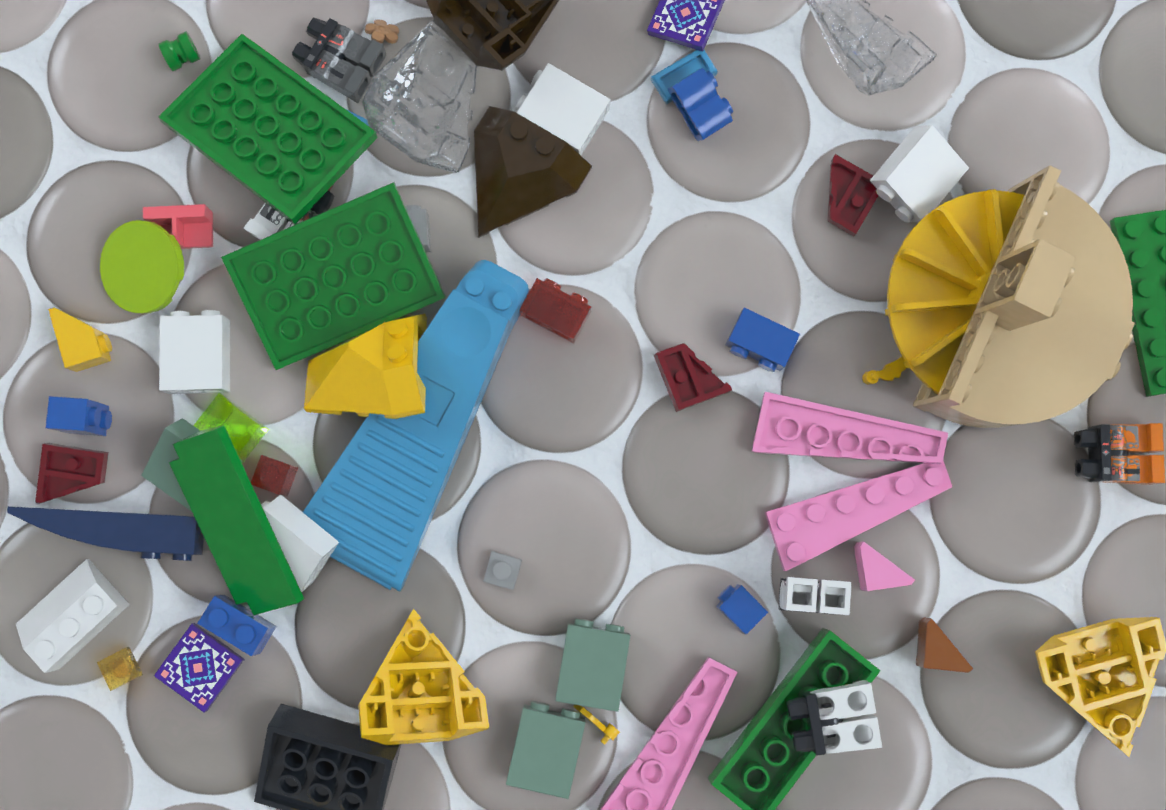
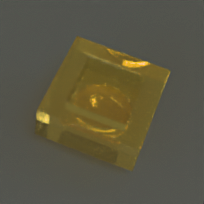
(119, 668)

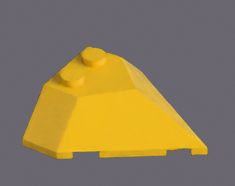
(1106, 672)
(420, 693)

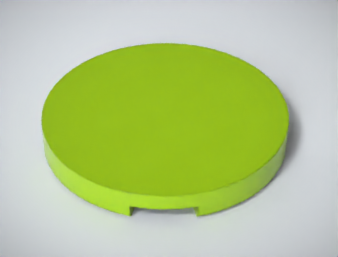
(141, 266)

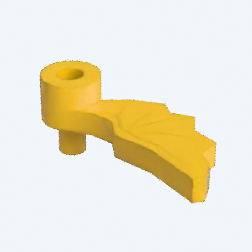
(889, 372)
(609, 731)

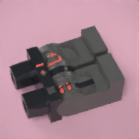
(340, 57)

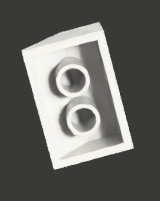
(69, 617)

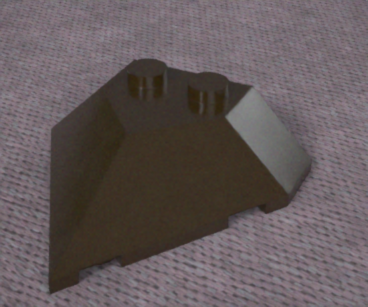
(520, 168)

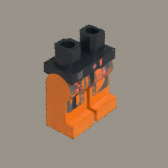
(1109, 451)

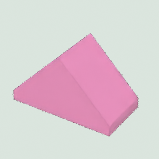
(876, 571)

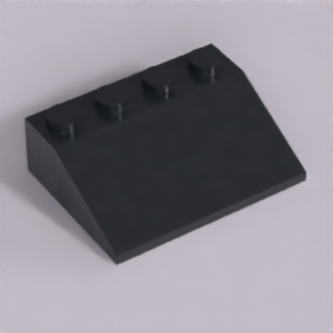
(322, 764)

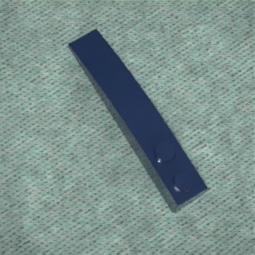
(122, 531)

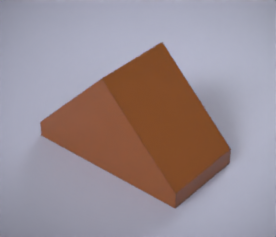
(936, 649)

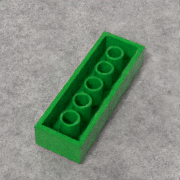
(763, 759)

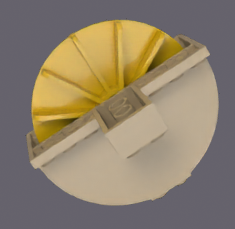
(1010, 304)

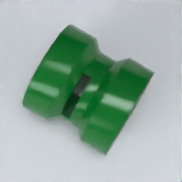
(179, 51)

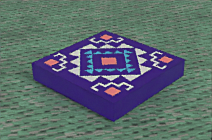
(685, 21)
(199, 667)

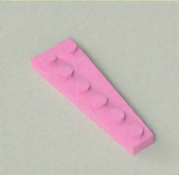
(821, 430)

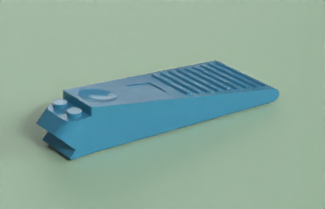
(397, 469)

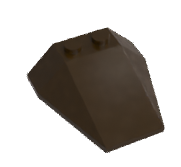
(492, 30)

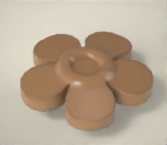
(382, 31)

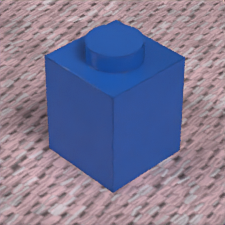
(740, 608)

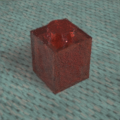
(274, 475)

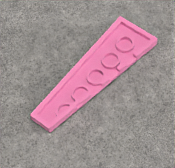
(832, 518)
(671, 751)

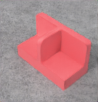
(188, 223)

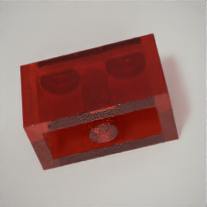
(556, 309)

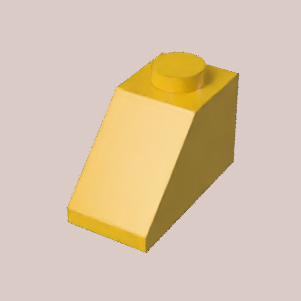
(78, 342)

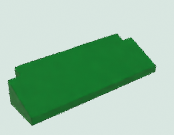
(233, 521)

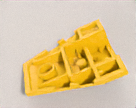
(370, 373)

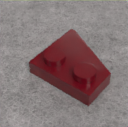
(849, 195)
(687, 377)
(68, 470)

